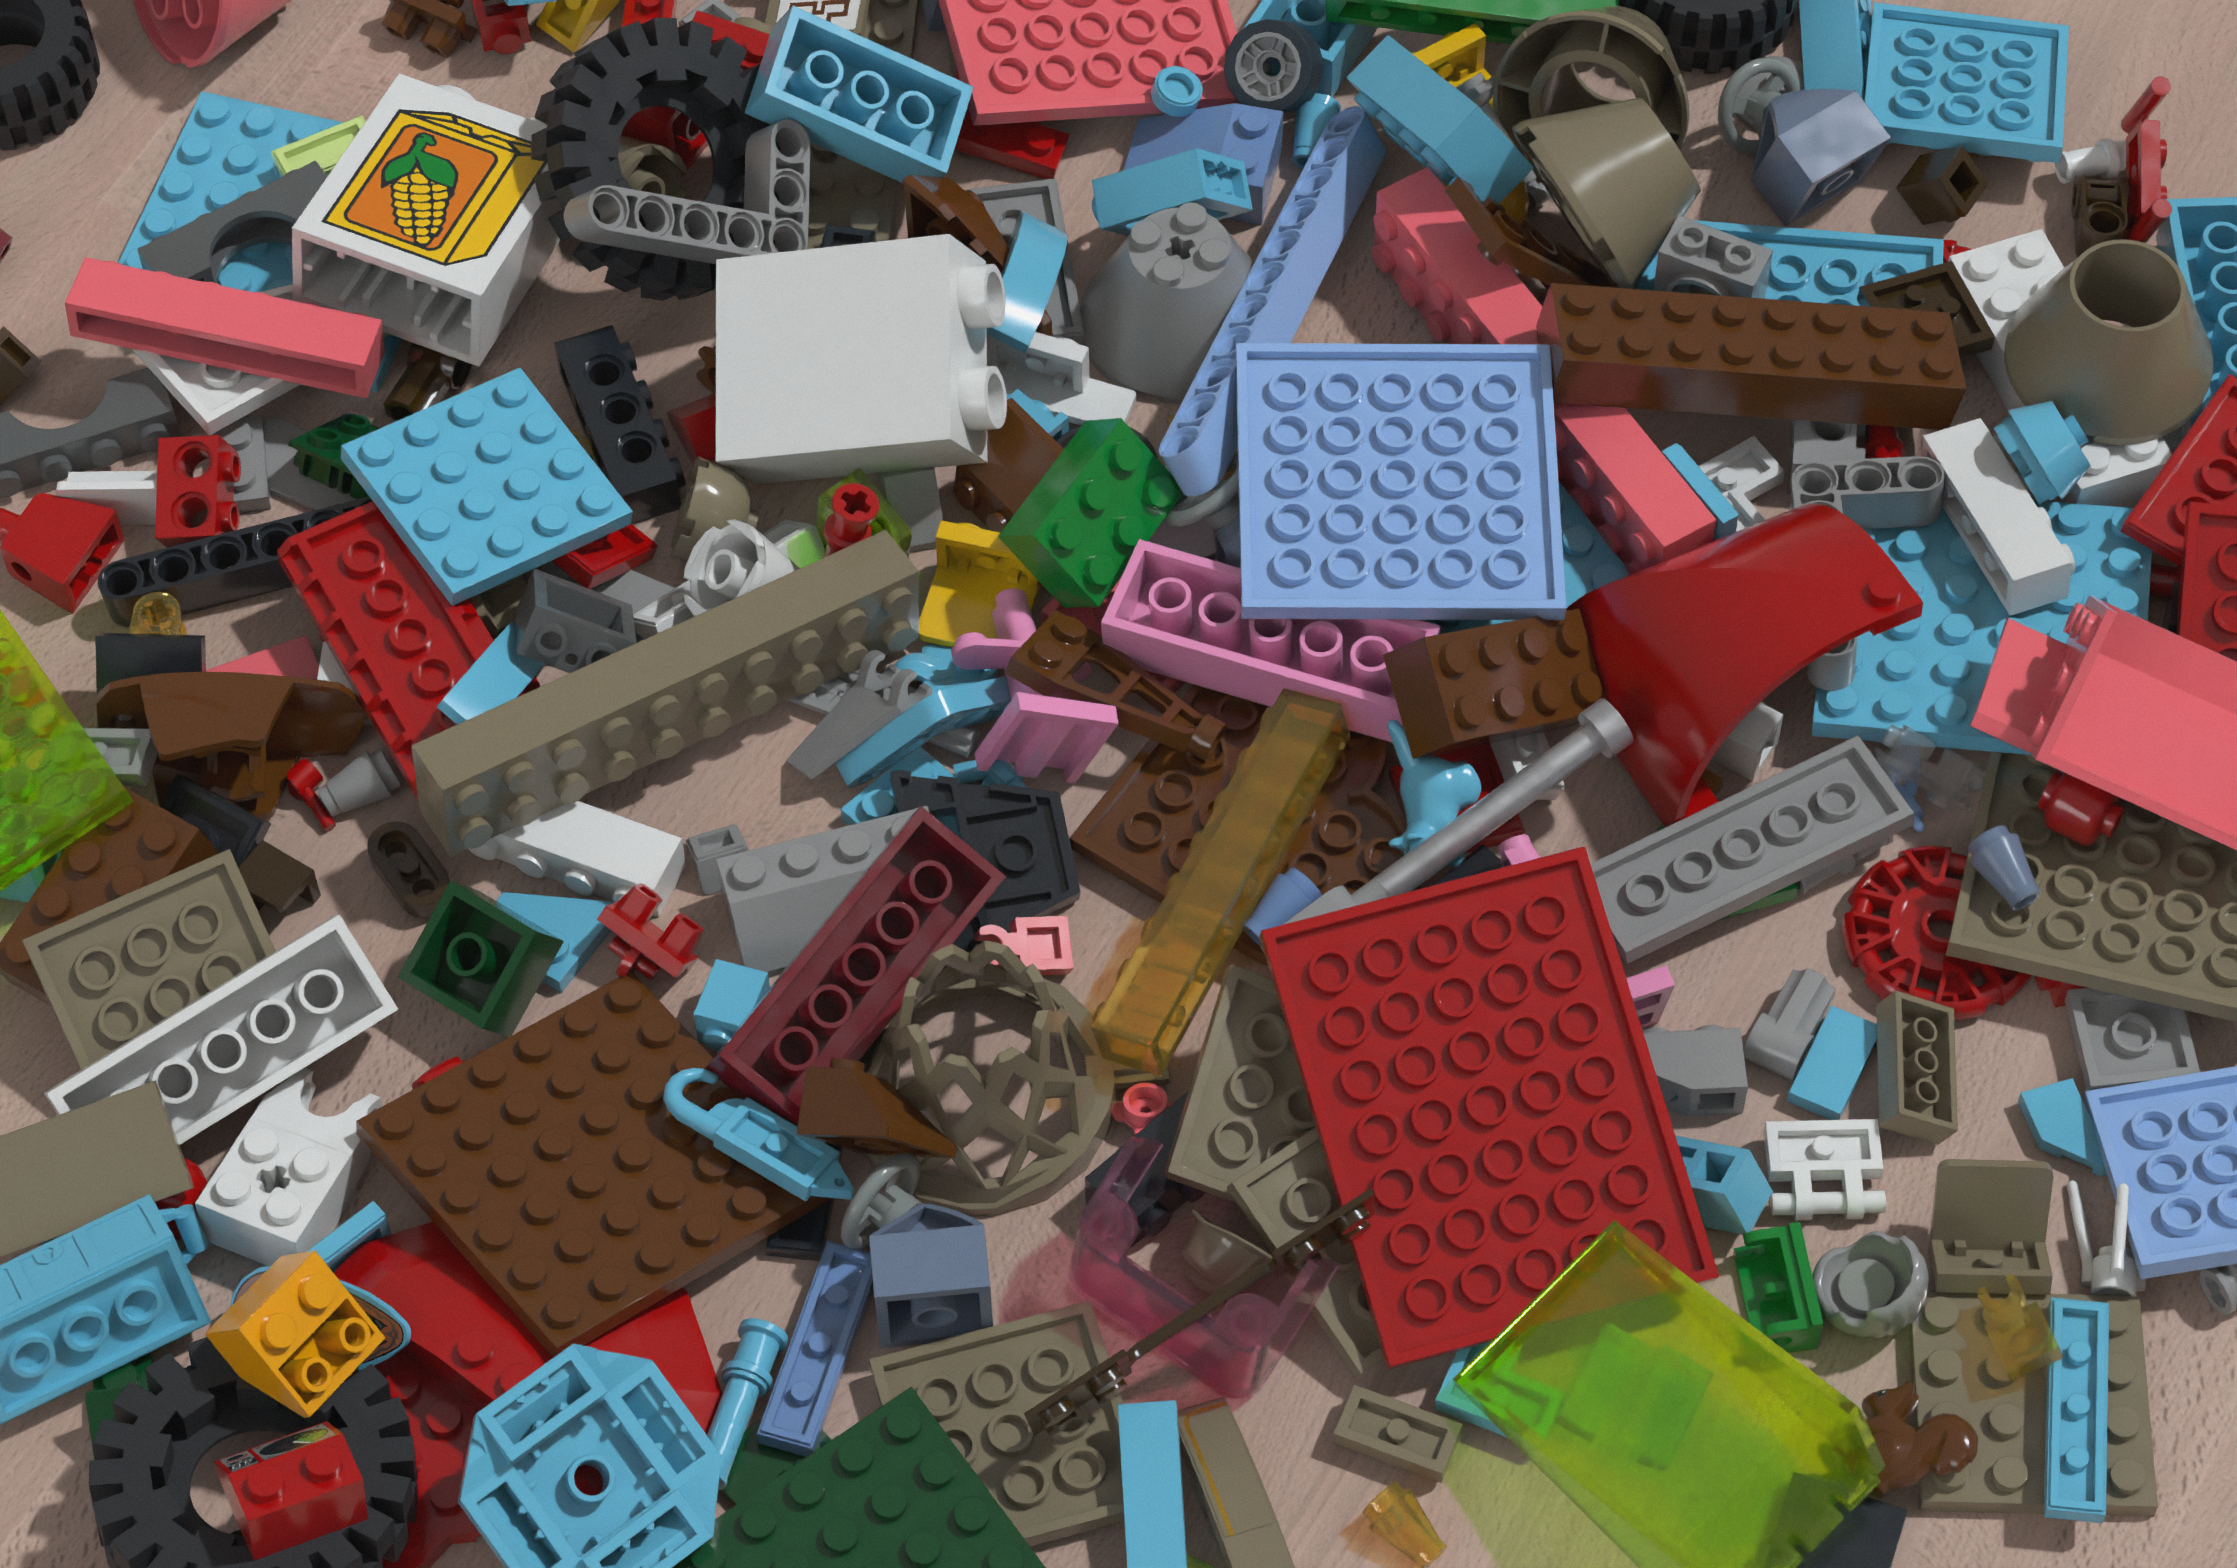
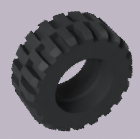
(1718, 31)
(54, 78)

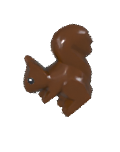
(1938, 1445)

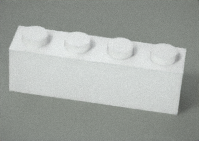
(1999, 518)
(592, 852)

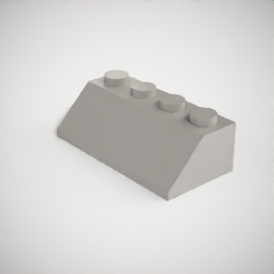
(790, 888)

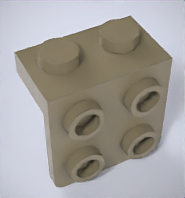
(1991, 1225)

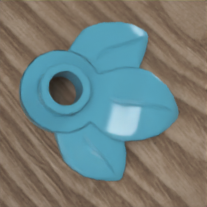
(938, 670)

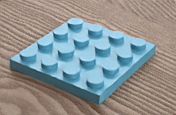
(1968, 81)
(486, 485)

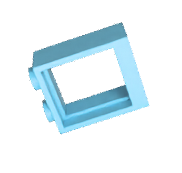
(1168, 183)

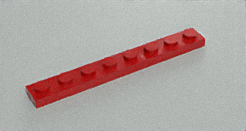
(1020, 146)

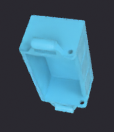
(96, 1302)

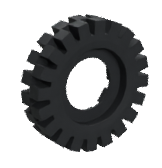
(595, 100)
(162, 1433)

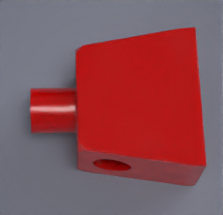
(59, 546)

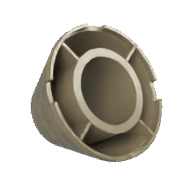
(1540, 78)
(1612, 181)
(2112, 377)

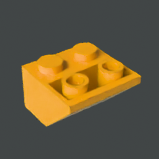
(296, 1333)

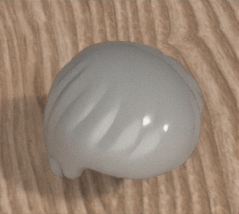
(1872, 1285)

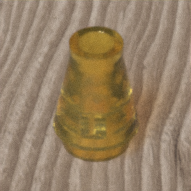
(1404, 1525)

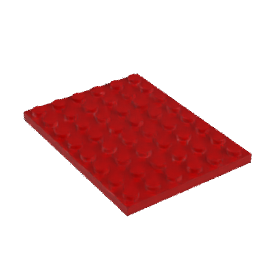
(1488, 1090)

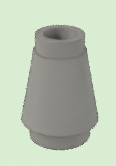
(360, 783)

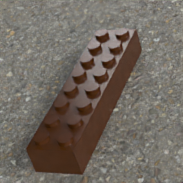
(1751, 357)

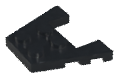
(1015, 831)

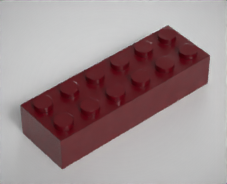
(857, 964)

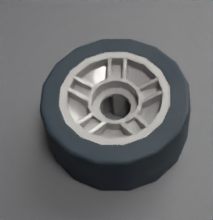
(1248, 67)

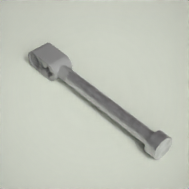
(1600, 732)

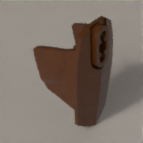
(233, 728)

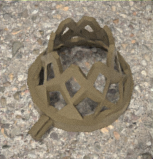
(1089, 1096)

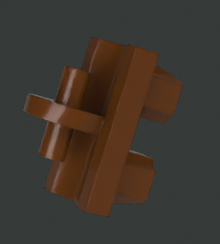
(444, 23)

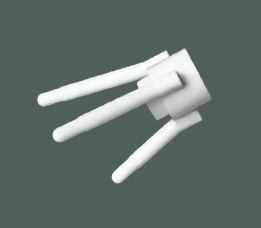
(2114, 1269)

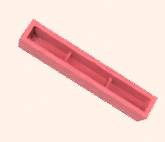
(225, 327)

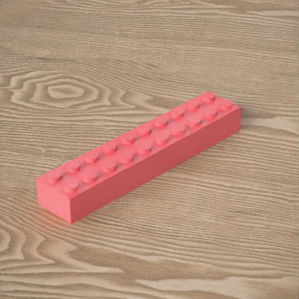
(1602, 452)

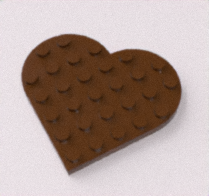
(1168, 795)

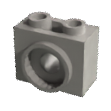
(1711, 262)

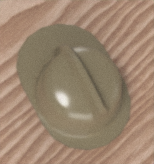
(1217, 1255)

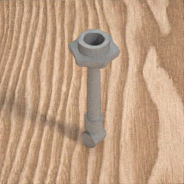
(1480, 92)

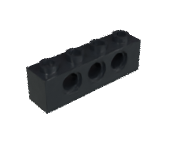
(618, 422)

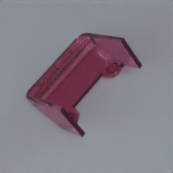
(1224, 1352)

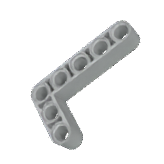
(709, 224)
(1874, 496)

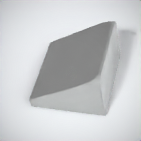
(710, 846)

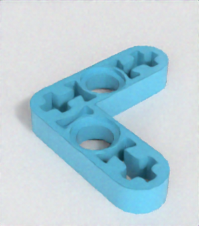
(937, 713)

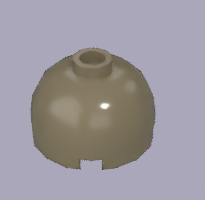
(716, 497)

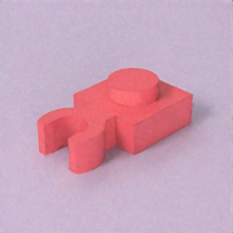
(1035, 941)

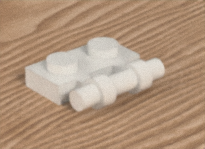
(1820, 1153)

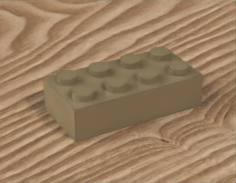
(1916, 1067)

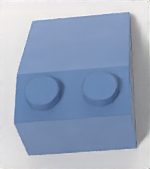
(1227, 130)

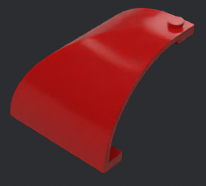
(1721, 628)

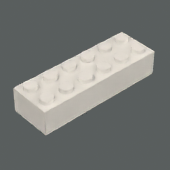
(2000, 281)
(244, 1032)

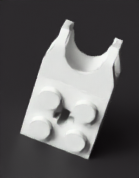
(285, 1175)

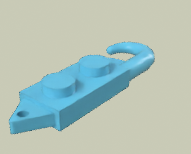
(761, 1140)

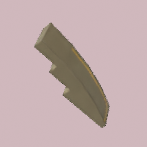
(1230, 1488)

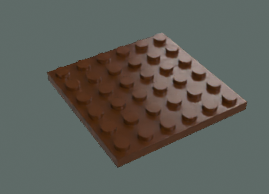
(572, 1172)

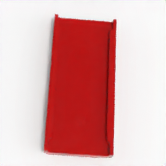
(385, 625)

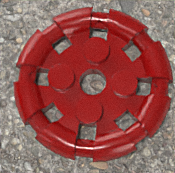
(1912, 944)

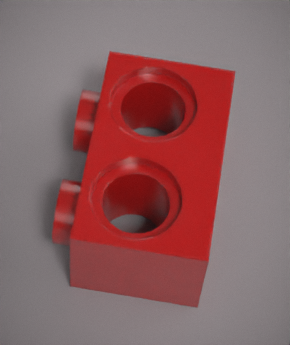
(182, 496)

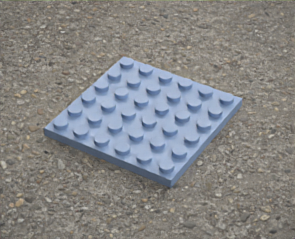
(1398, 482)

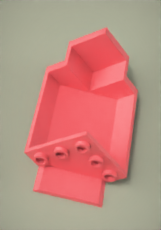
(2122, 713)

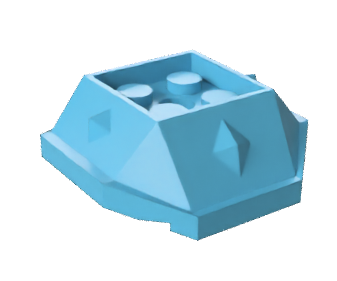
(601, 1414)

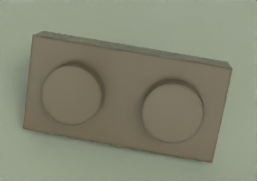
(1397, 1433)

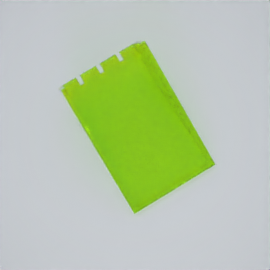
(1672, 1416)

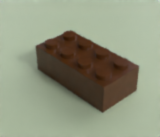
(1493, 682)
(102, 865)

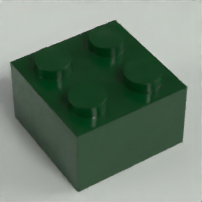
(480, 959)

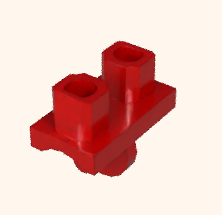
(667, 948)

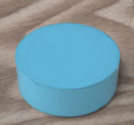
(1176, 91)

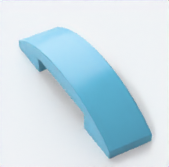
(1029, 278)
(491, 680)

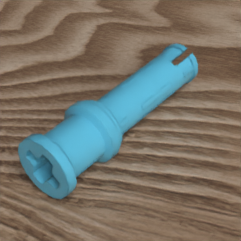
(745, 1381)

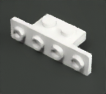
(1059, 377)

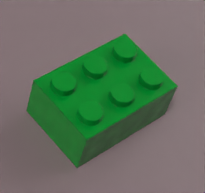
(1091, 513)

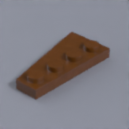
(1521, 245)

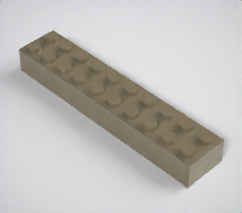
(665, 693)

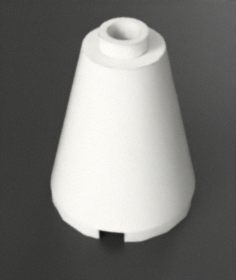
(731, 564)

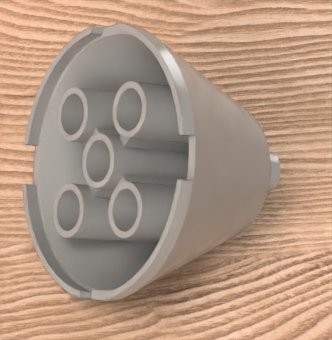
(1163, 301)

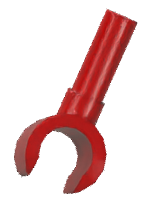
(301, 782)

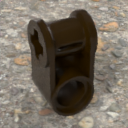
(2098, 210)

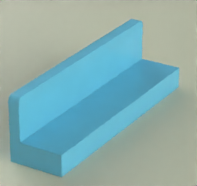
(1835, 43)

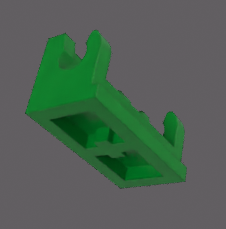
(1779, 1287)

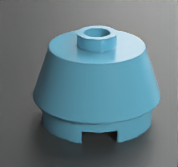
(2044, 449)

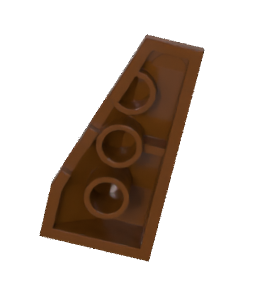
(943, 207)

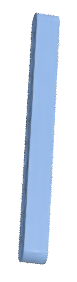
(1274, 294)

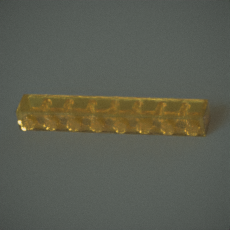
(1220, 882)

